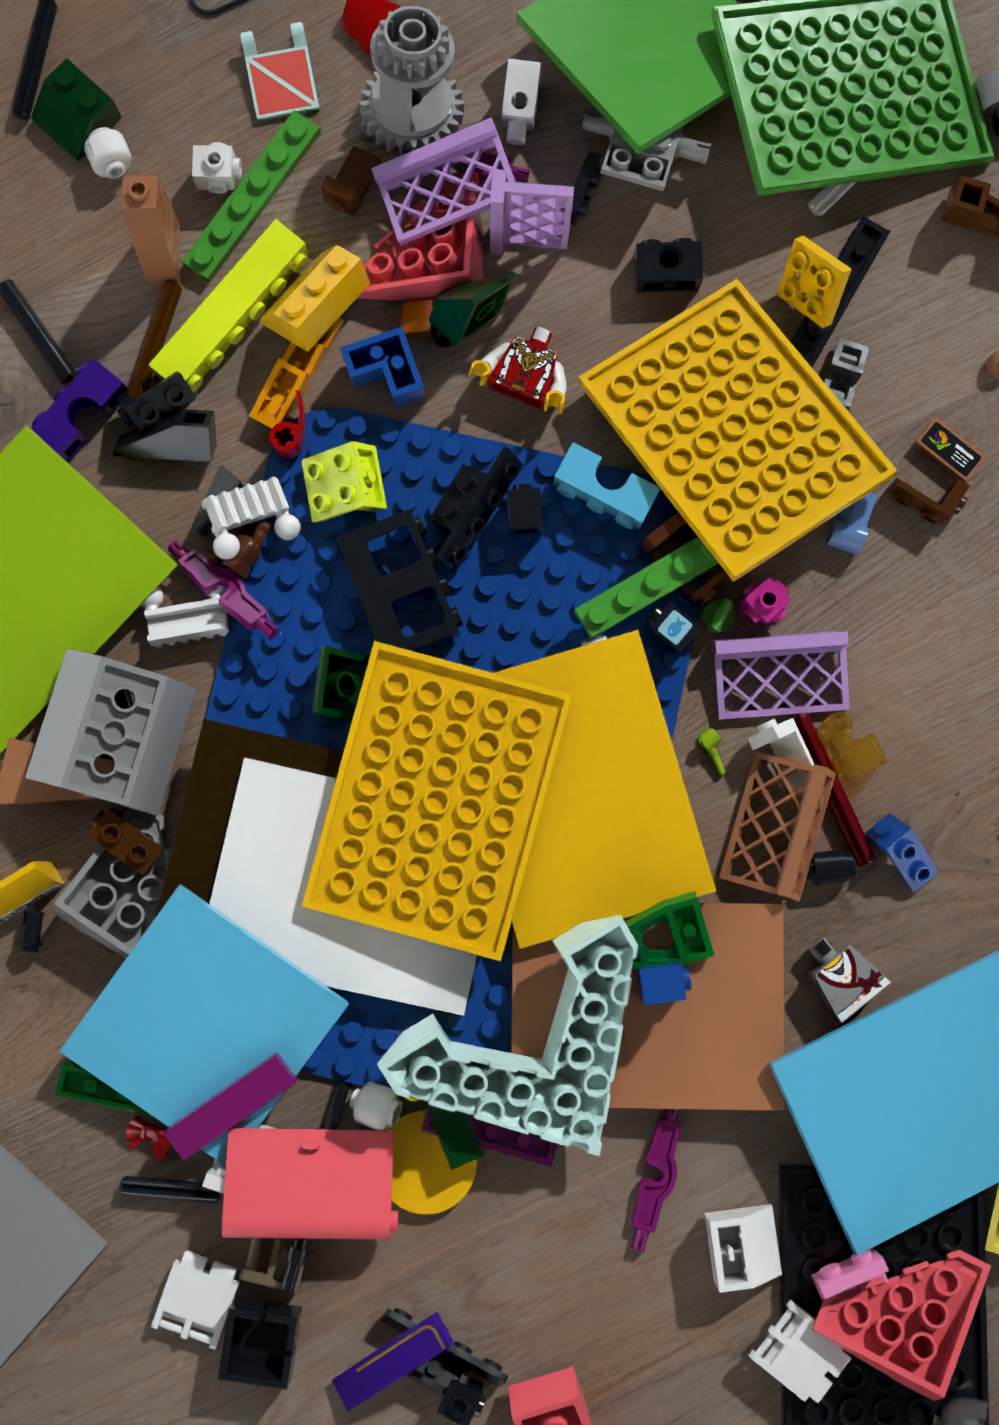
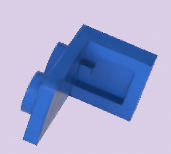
(904, 851)

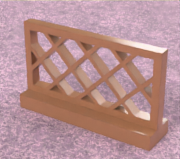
(804, 833)

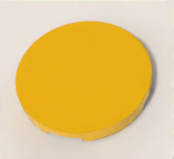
(421, 1171)

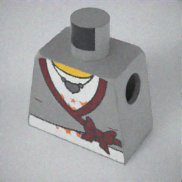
(844, 978)

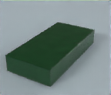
(455, 1136)

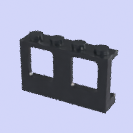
(381, 591)

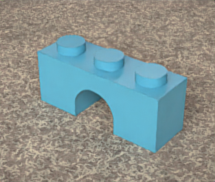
(578, 478)

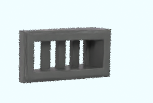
(223, 481)

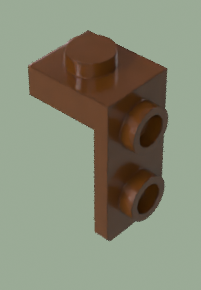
(351, 182)
(929, 510)
(124, 840)

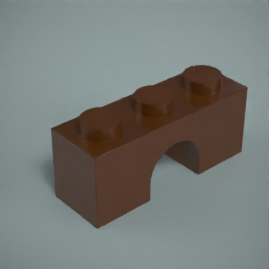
(972, 206)

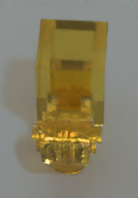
(850, 755)

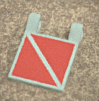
(280, 78)

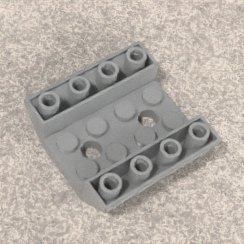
(87, 723)

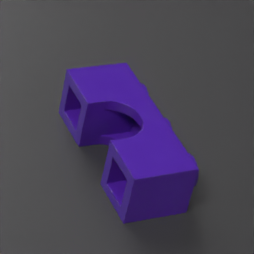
(91, 387)

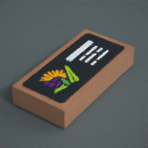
(949, 450)

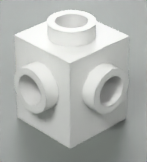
(215, 167)

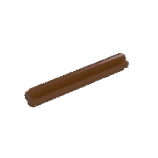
(154, 337)

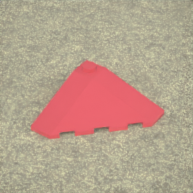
(432, 261)
(910, 1324)

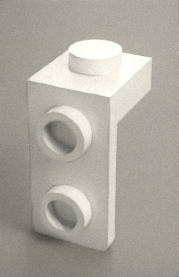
(787, 744)

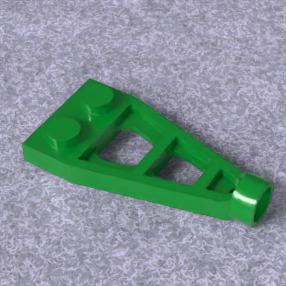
(687, 927)

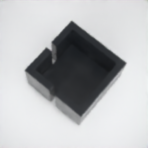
(260, 1343)

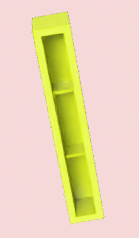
(232, 306)

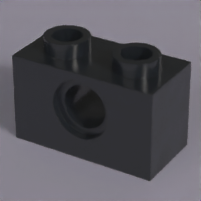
(653, 277)

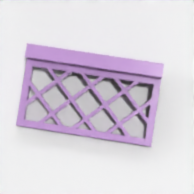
(430, 160)
(506, 216)
(778, 646)

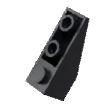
(182, 436)

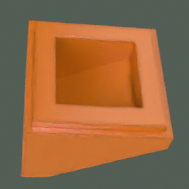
(415, 318)

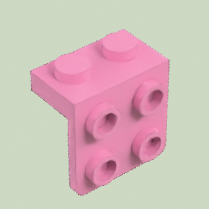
(846, 1275)

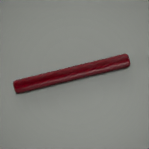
(838, 799)

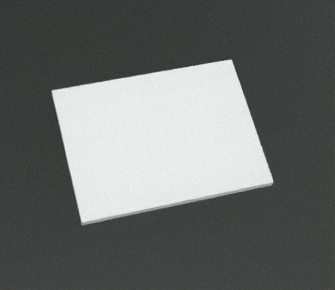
(263, 885)

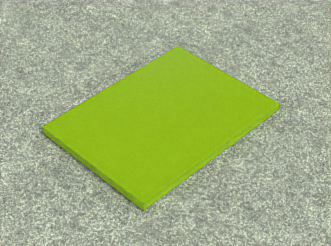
(66, 574)

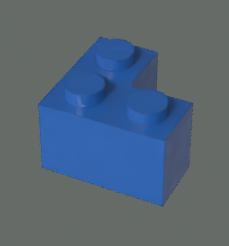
(386, 358)

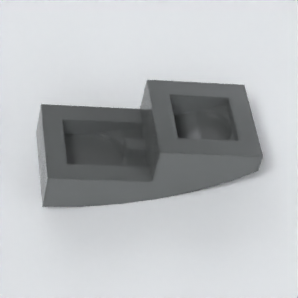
(845, 370)

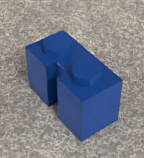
(663, 982)

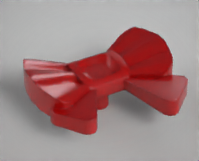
(139, 1130)

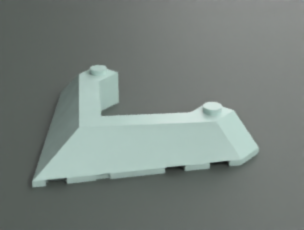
(555, 1096)

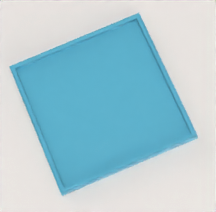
(199, 1012)

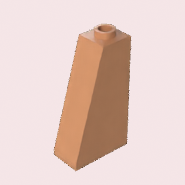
(152, 228)
(21, 791)

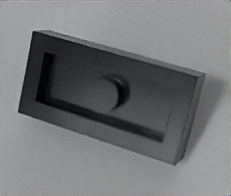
(587, 178)

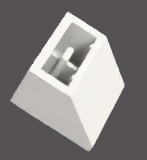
(743, 1247)

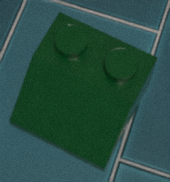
(72, 108)

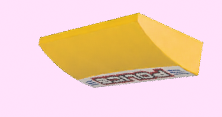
(27, 887)

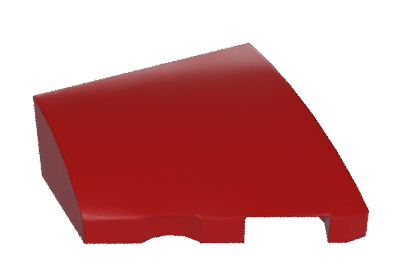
(363, 17)

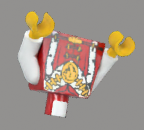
(525, 371)

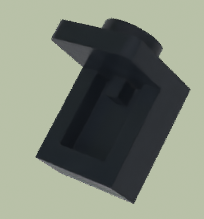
(462, 1401)

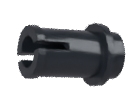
(30, 931)

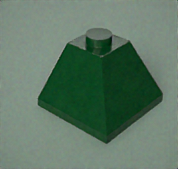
(470, 306)

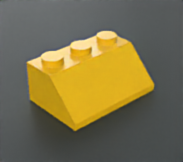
(317, 297)

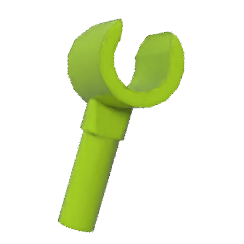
(708, 741)

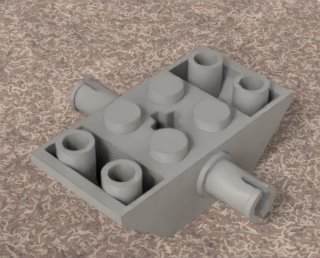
(650, 166)

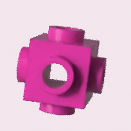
(756, 610)

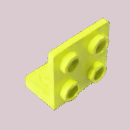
(343, 481)

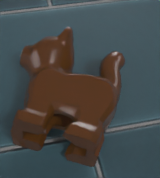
(249, 549)

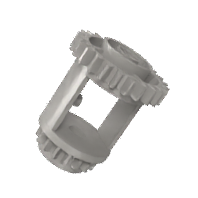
(411, 91)

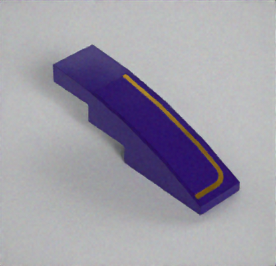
(393, 1361)

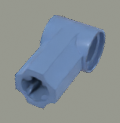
(850, 528)

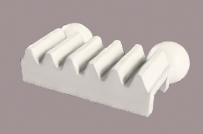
(247, 506)
(184, 620)

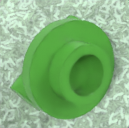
(718, 615)

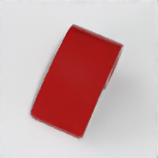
(297, 433)

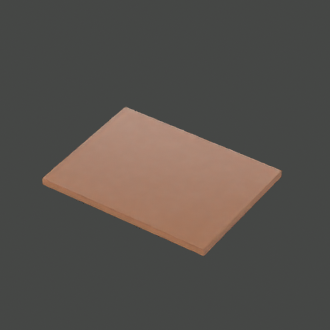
(688, 1051)

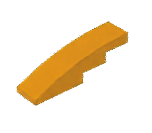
(291, 374)

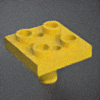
(821, 279)

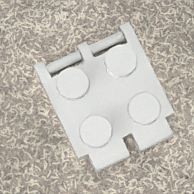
(197, 1298)
(800, 1355)

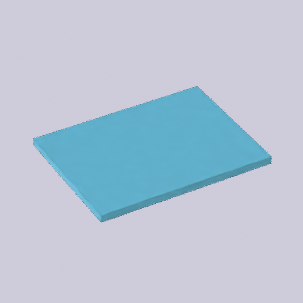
(903, 1104)

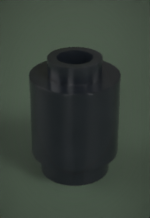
(831, 867)

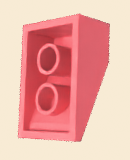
(549, 1400)

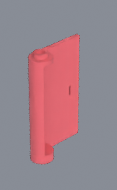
(308, 1193)

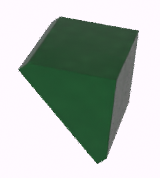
(338, 683)

